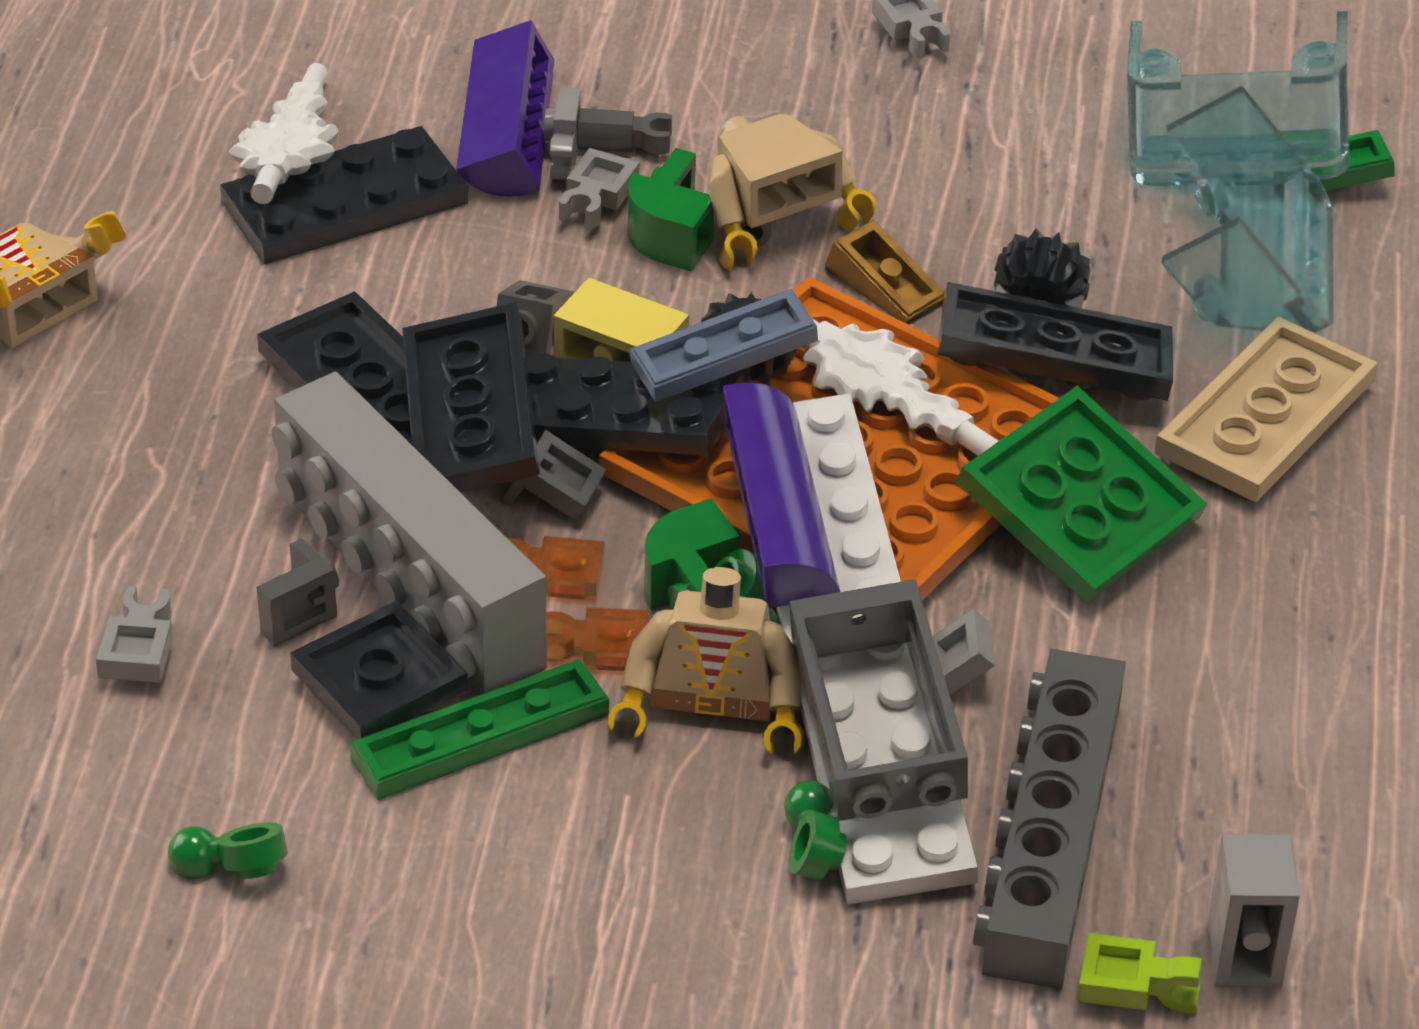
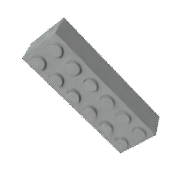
(410, 532)

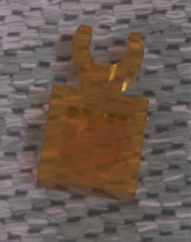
(570, 565)
(600, 638)

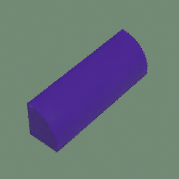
(506, 112)
(778, 494)

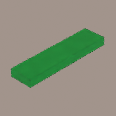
(478, 728)

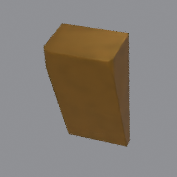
(883, 272)

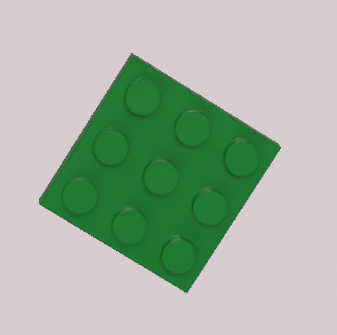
(1081, 493)

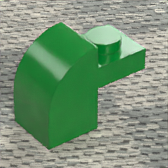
(668, 215)
(683, 548)

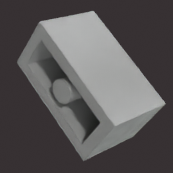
(1252, 909)

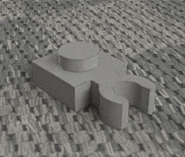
(913, 20)
(562, 131)
(595, 183)
(139, 642)

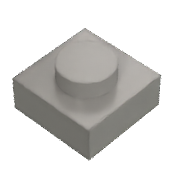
(965, 650)

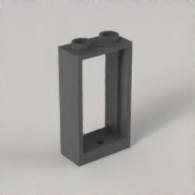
(889, 617)

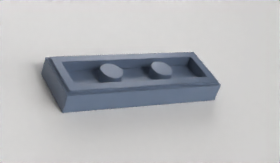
(723, 345)

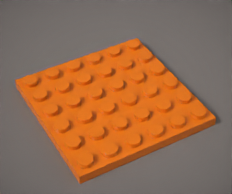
(914, 472)

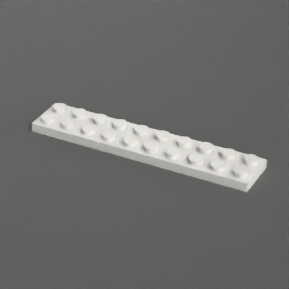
(874, 689)

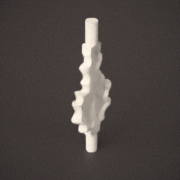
(290, 140)
(881, 370)

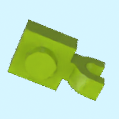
(1127, 971)

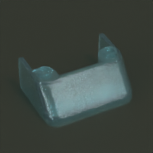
(1304, 104)
(1273, 218)

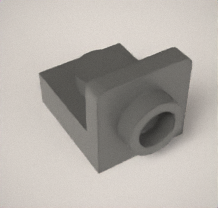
(536, 307)
(564, 478)
(299, 597)

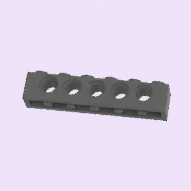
(1053, 819)

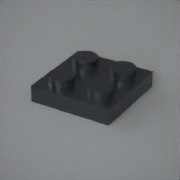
(379, 671)

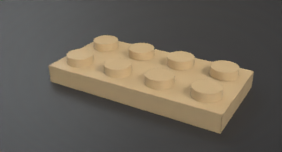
(1266, 409)

